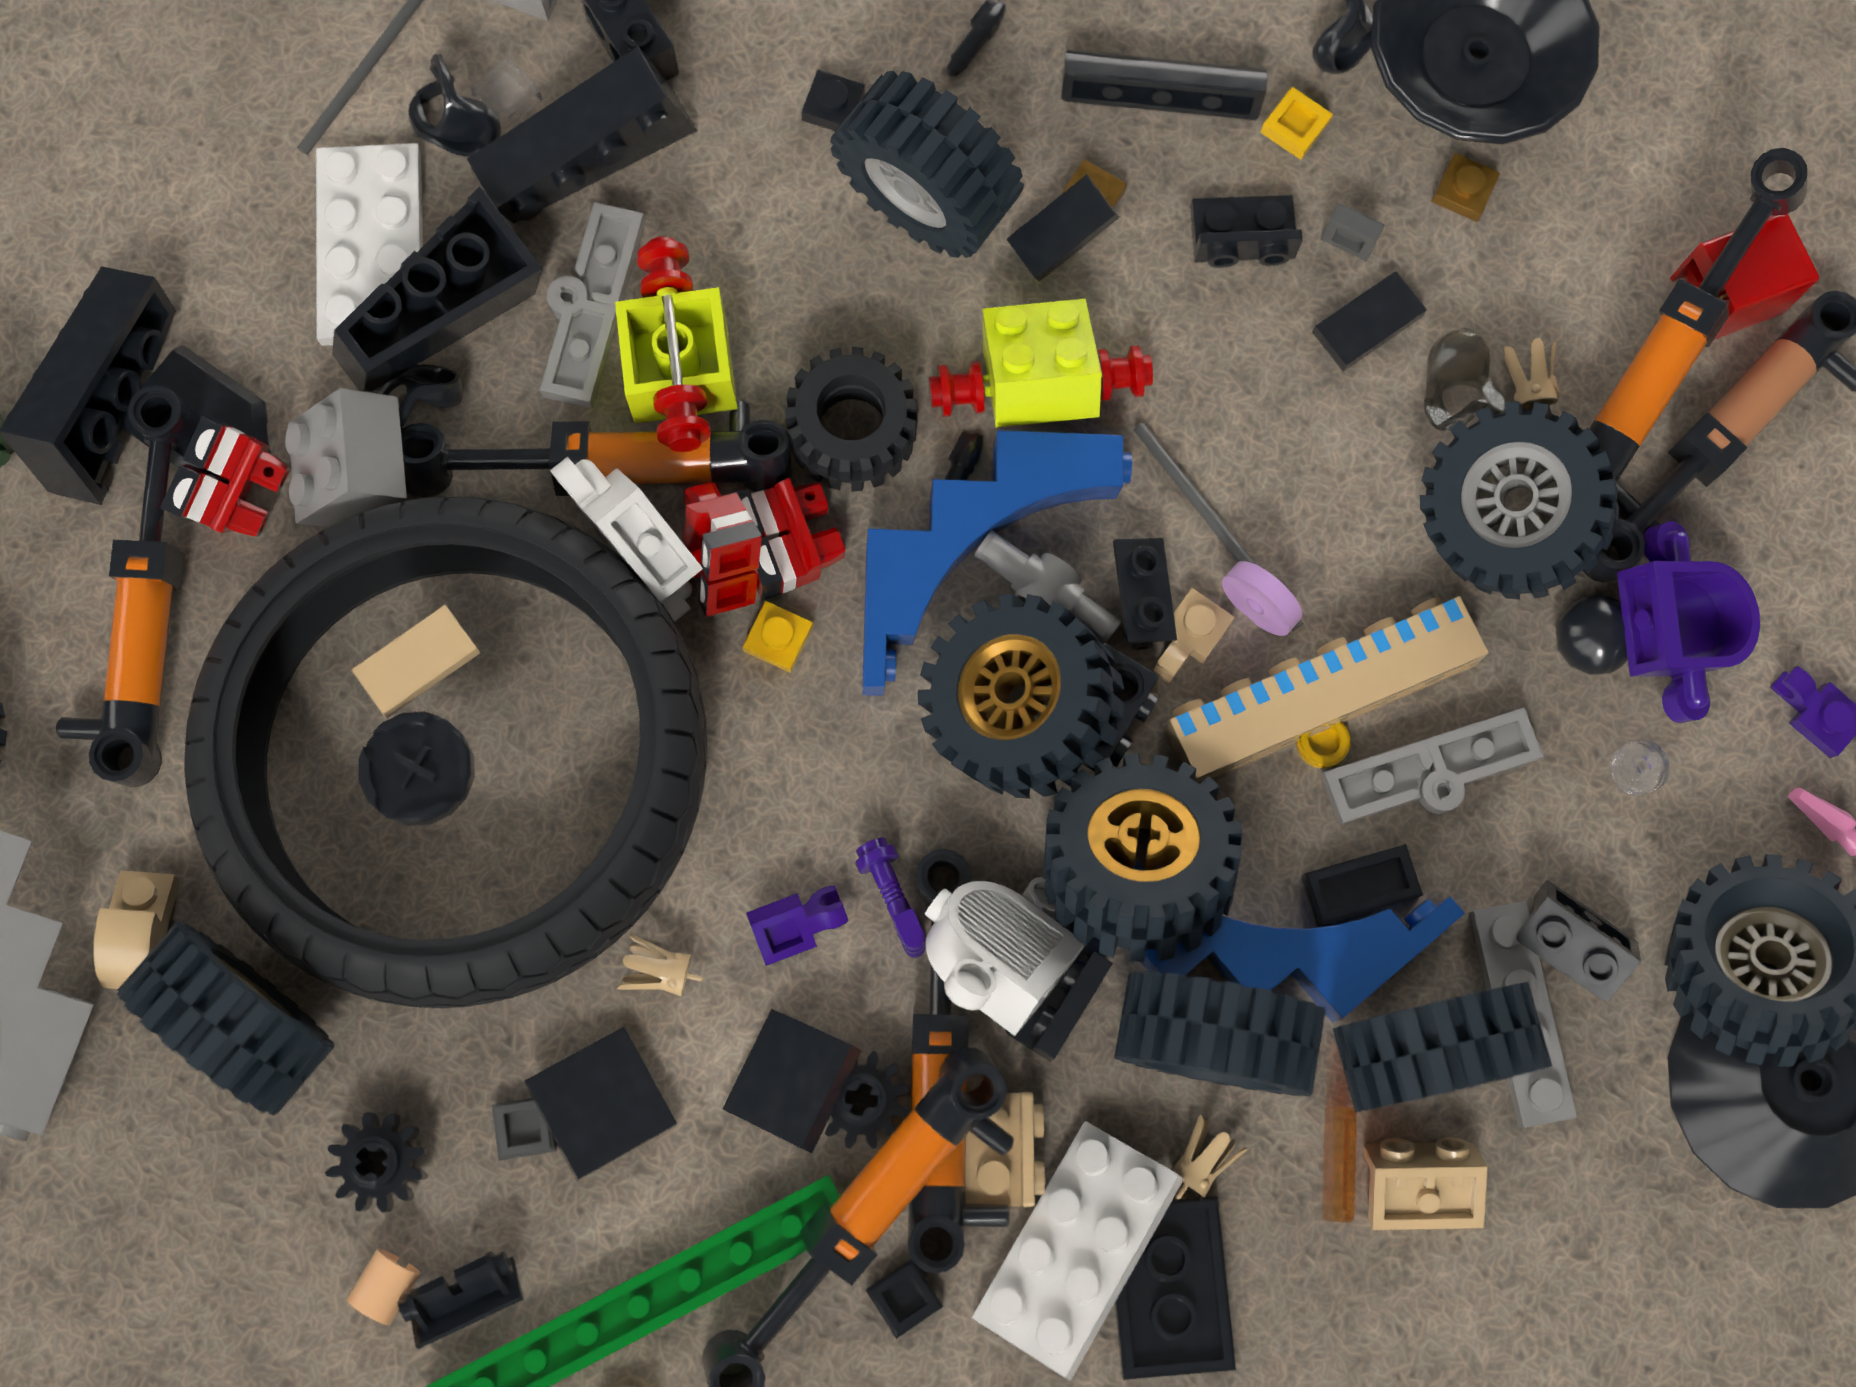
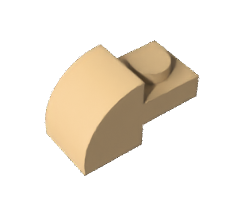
(132, 924)

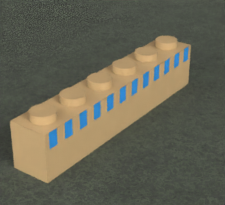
(1327, 689)

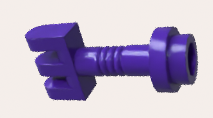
(877, 858)

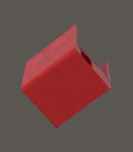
(1767, 279)

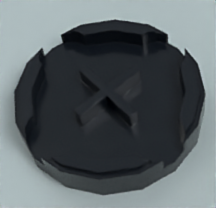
(416, 768)

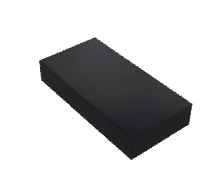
(1063, 228)
(1369, 321)
(1362, 885)

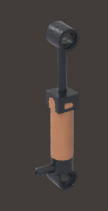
(1741, 415)

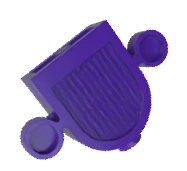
(1684, 619)

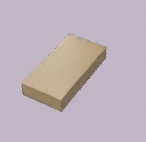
(415, 661)

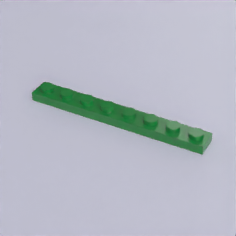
(650, 1297)

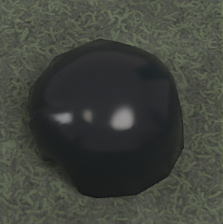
(1592, 635)

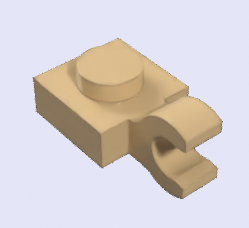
(1198, 631)

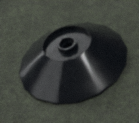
(1530, 74)
(1762, 1125)

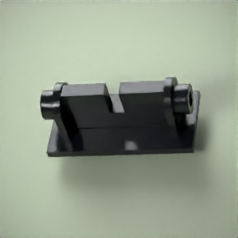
(1144, 591)
(480, 1291)

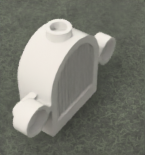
(632, 530)
(999, 949)

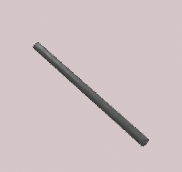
(358, 76)
(1194, 496)

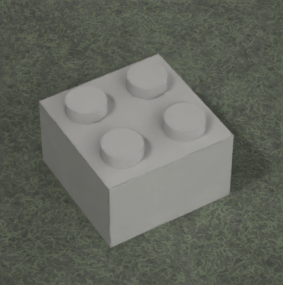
(345, 457)

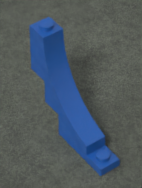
(911, 565)
(1331, 963)

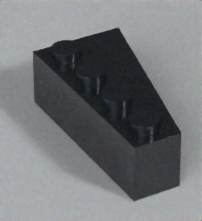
(582, 138)
(437, 296)
(76, 398)

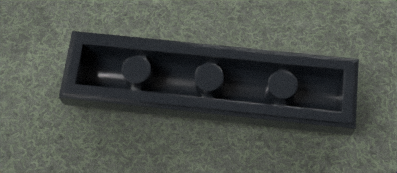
(1163, 85)

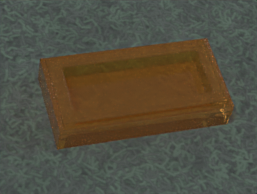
(1339, 1164)

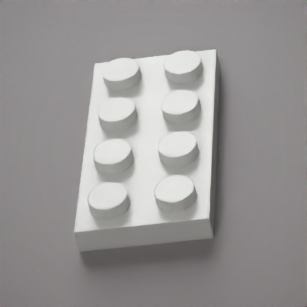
(364, 224)
(1077, 1249)

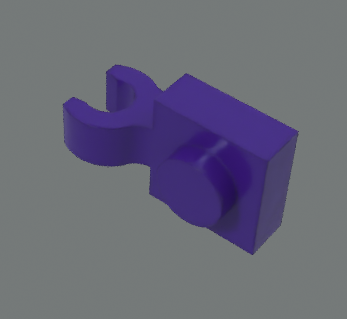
(1823, 713)
(788, 926)

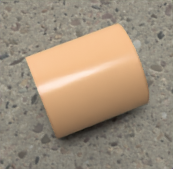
(382, 1287)

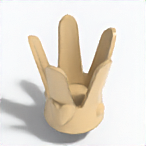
(1540, 387)
(663, 968)
(1202, 1170)

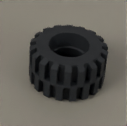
(844, 379)

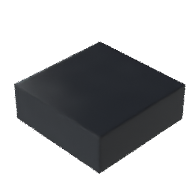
(904, 1298)

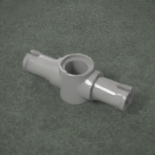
(1047, 578)

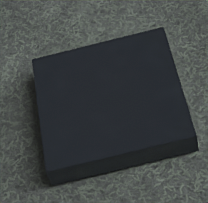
(792, 1080)
(600, 1103)

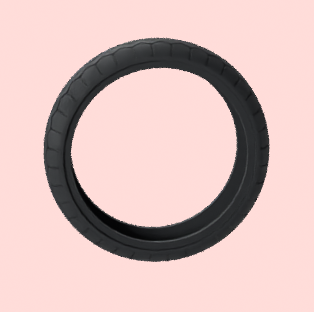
(282, 622)

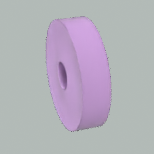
(1262, 598)

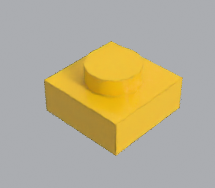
(1296, 123)
(778, 636)

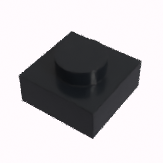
(831, 100)

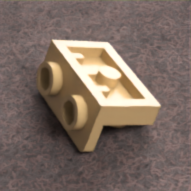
(1015, 1175)
(1426, 1185)

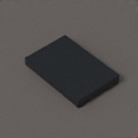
(1176, 1299)

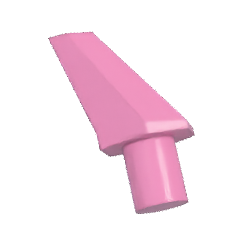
(1829, 819)

